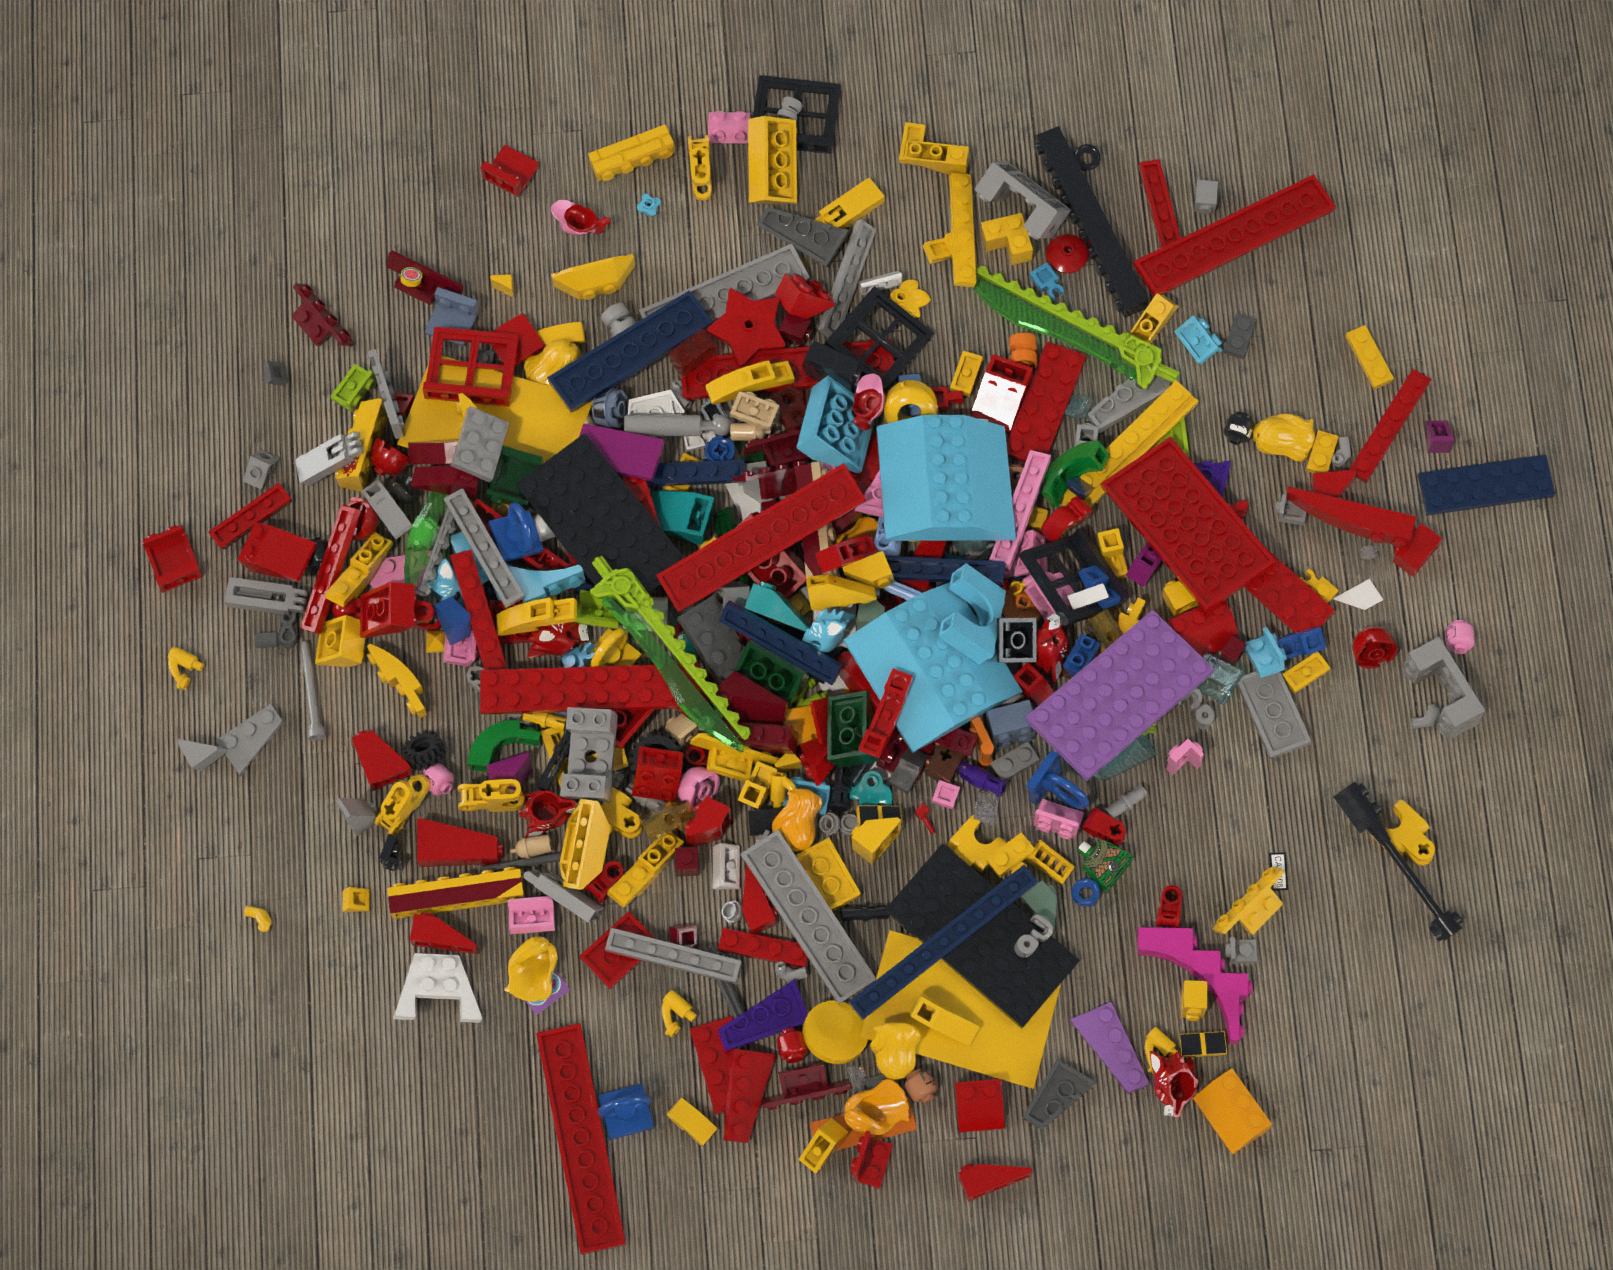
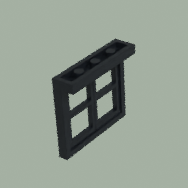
(804, 142)
(855, 320)
(1087, 556)

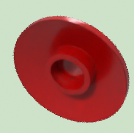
(1063, 261)

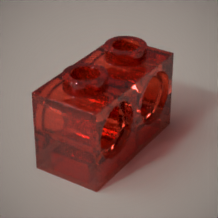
(692, 352)
(790, 411)

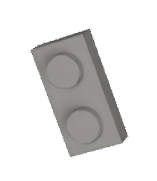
(1015, 762)

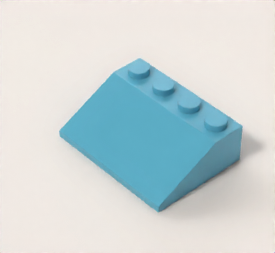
(829, 427)

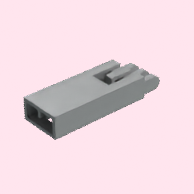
(317, 463)
(258, 594)
(568, 897)

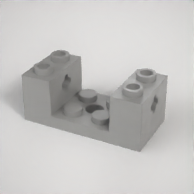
(1003, 178)
(1465, 708)
(590, 732)

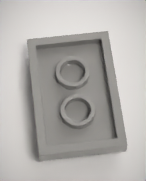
(479, 444)

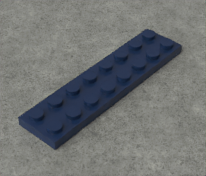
(629, 351)

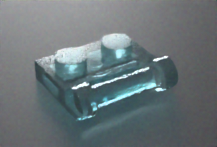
(1224, 676)

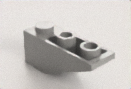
(387, 509)

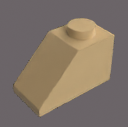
(682, 730)

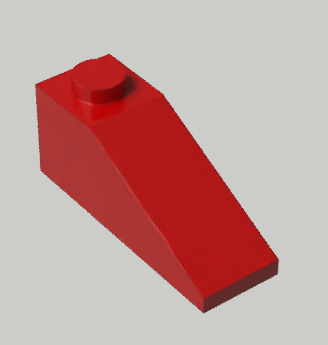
(845, 553)
(434, 933)
(986, 1178)

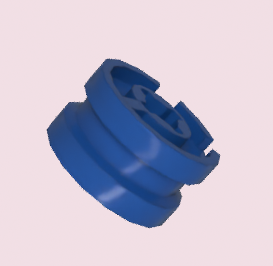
(719, 444)

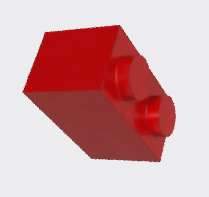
(1422, 546)

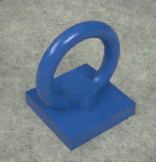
(515, 534)
(1046, 780)
(626, 1111)

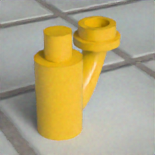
(185, 659)
(779, 784)
(680, 1007)
(1158, 1039)

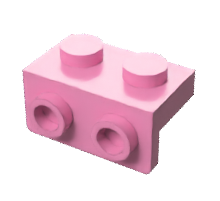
(728, 127)
(462, 652)
(1181, 754)
(531, 915)

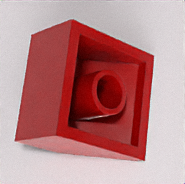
(979, 1105)

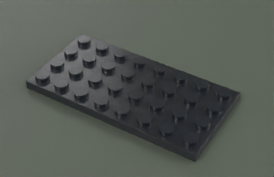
(598, 515)
(988, 957)

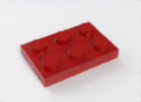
(610, 966)

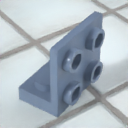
(452, 312)

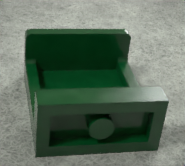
(511, 469)

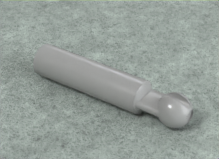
(675, 425)

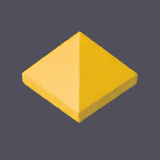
(435, 641)

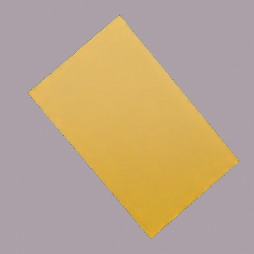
(535, 416)
(998, 1047)

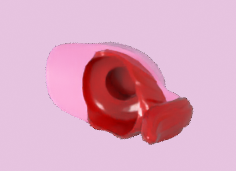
(578, 219)
(868, 401)

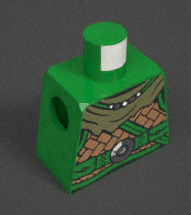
(1104, 863)

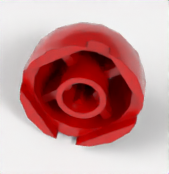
(387, 458)
(368, 519)
(1373, 647)

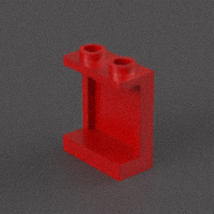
(171, 558)

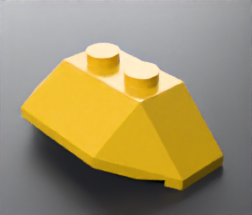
(595, 277)
(584, 844)

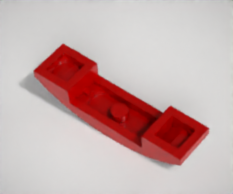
(887, 713)

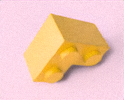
(1008, 233)

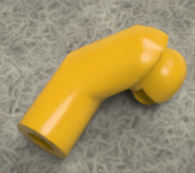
(261, 916)

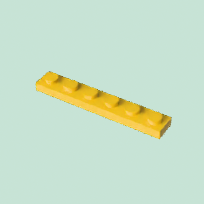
(962, 230)

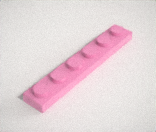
(1023, 503)

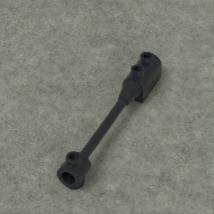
(1367, 816)

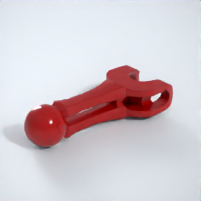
(423, 610)

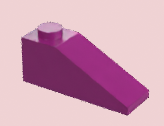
(1144, 566)

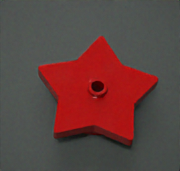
(747, 341)

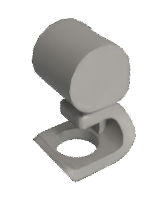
(1203, 713)
(1028, 943)

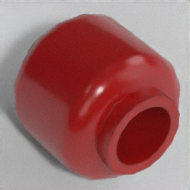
(791, 1045)

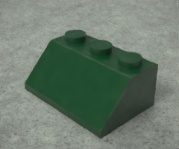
(772, 672)

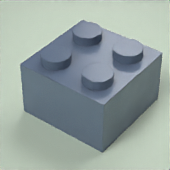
(1008, 725)

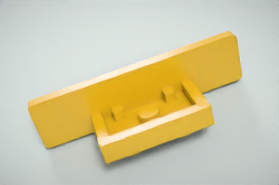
(729, 761)
(1254, 906)

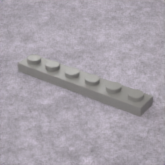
(847, 276)
(484, 548)
(673, 955)

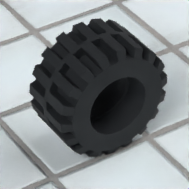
(654, 741)

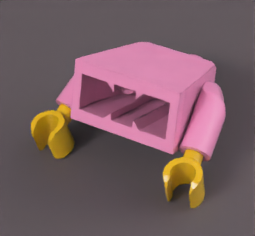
(1039, 598)

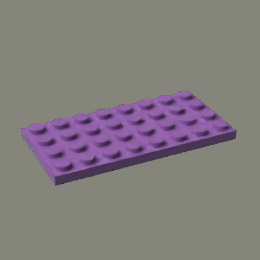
(1119, 695)

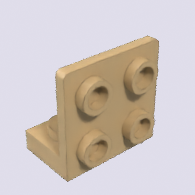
(755, 410)

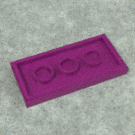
(627, 452)

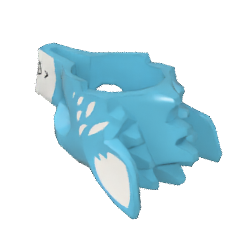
(445, 583)
(827, 629)

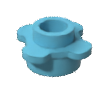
(648, 210)

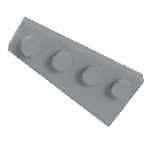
(1125, 401)

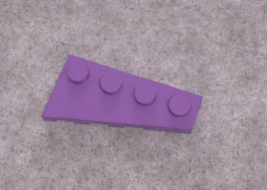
(1109, 1041)

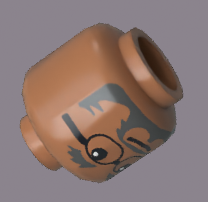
(921, 1086)

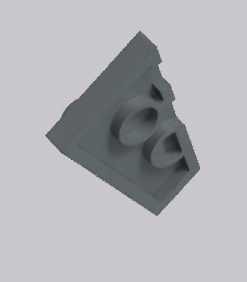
(1057, 1093)

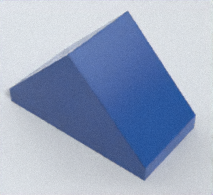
(453, 619)

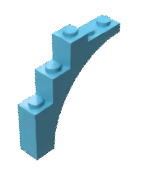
(532, 583)

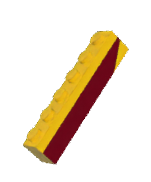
(455, 893)

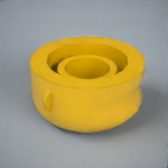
(909, 393)

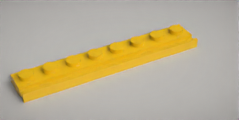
(1139, 438)

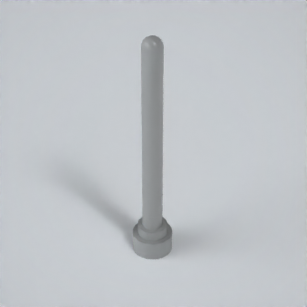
(315, 731)

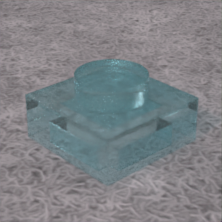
(1079, 406)

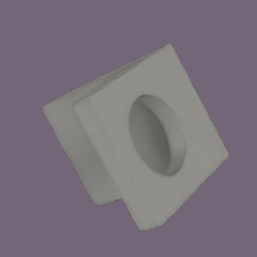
(258, 468)

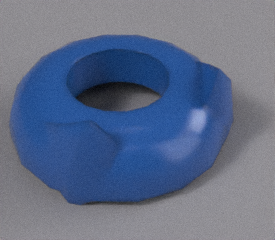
(1079, 886)

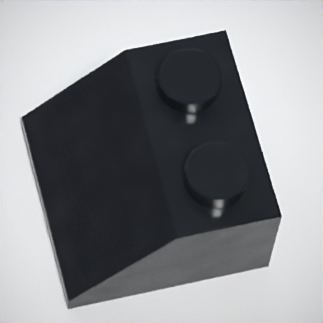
(1016, 640)

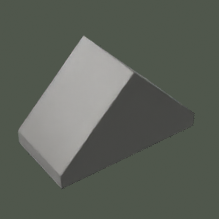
(199, 754)

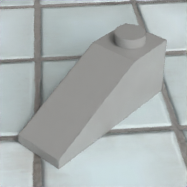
(358, 814)

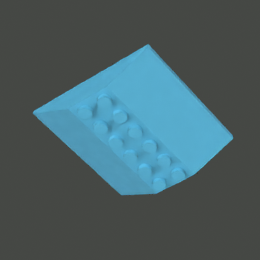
(945, 479)
(945, 683)

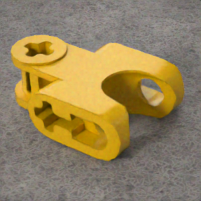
(700, 166)
(491, 795)
(400, 803)
(619, 815)
(1410, 835)
(969, 849)

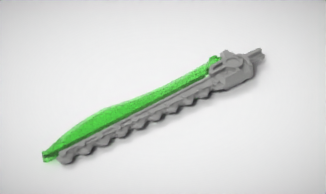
(420, 541)

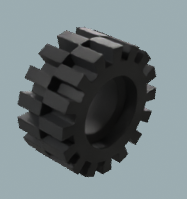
(424, 750)

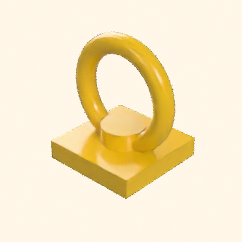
(614, 650)

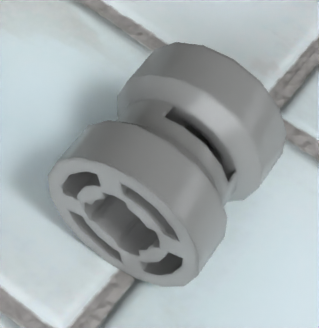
(789, 108)

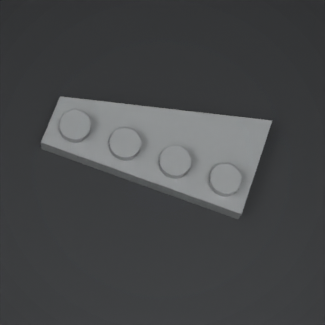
(387, 394)

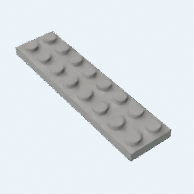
(754, 280)
(808, 917)

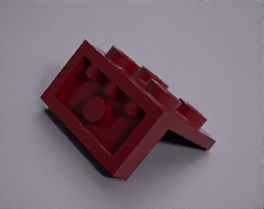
(894, 749)

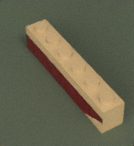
(823, 537)

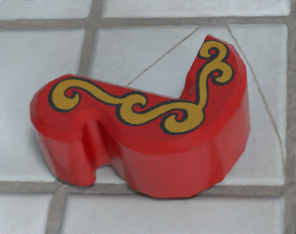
(1065, 519)

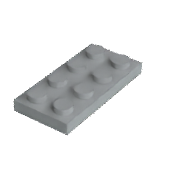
(1273, 713)

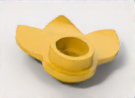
(912, 297)

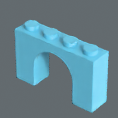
(988, 601)

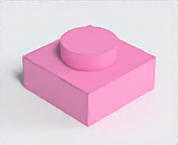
(945, 794)

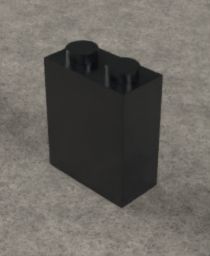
(825, 361)

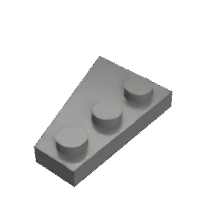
(249, 738)

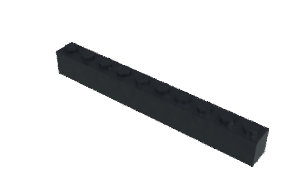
(1091, 222)

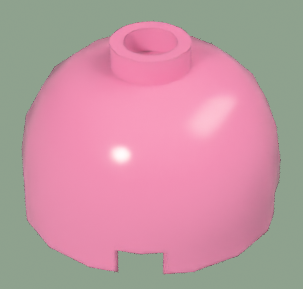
(696, 785)

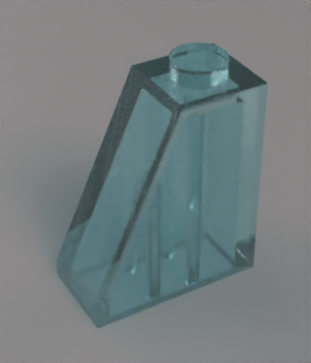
(1132, 756)

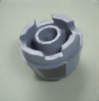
(610, 408)

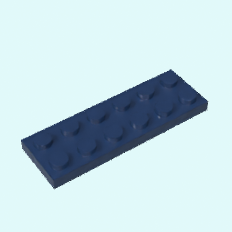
(1486, 485)

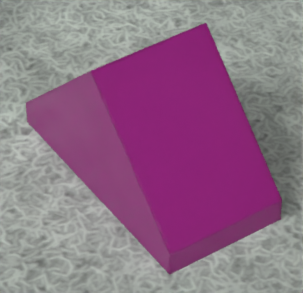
(1439, 437)
(514, 768)

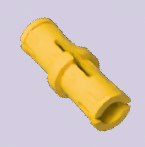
(546, 720)

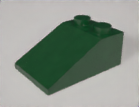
(847, 722)

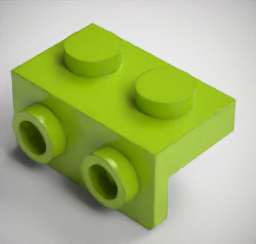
(354, 387)
(593, 612)

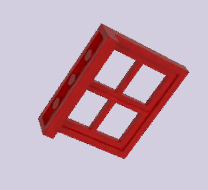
(477, 395)

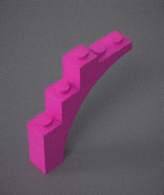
(1227, 988)

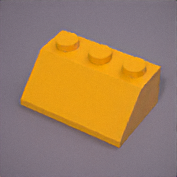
(1232, 1111)

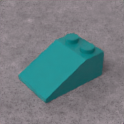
(773, 604)

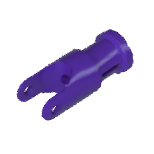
(983, 779)

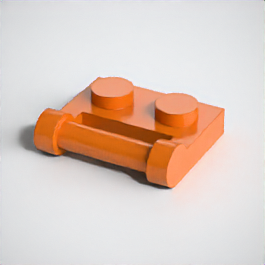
(983, 742)

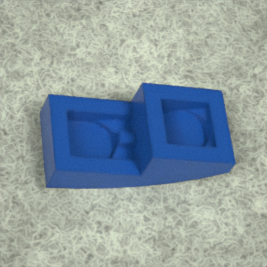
(1094, 576)
(1302, 642)

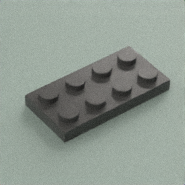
(714, 641)

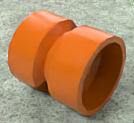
(1023, 349)

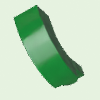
(1074, 462)
(496, 737)

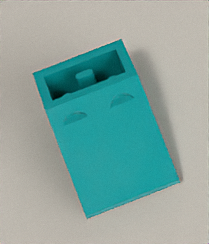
(684, 514)

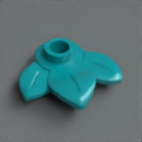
(871, 795)

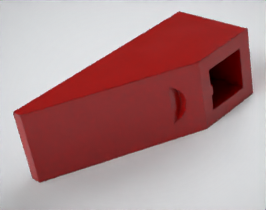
(756, 909)

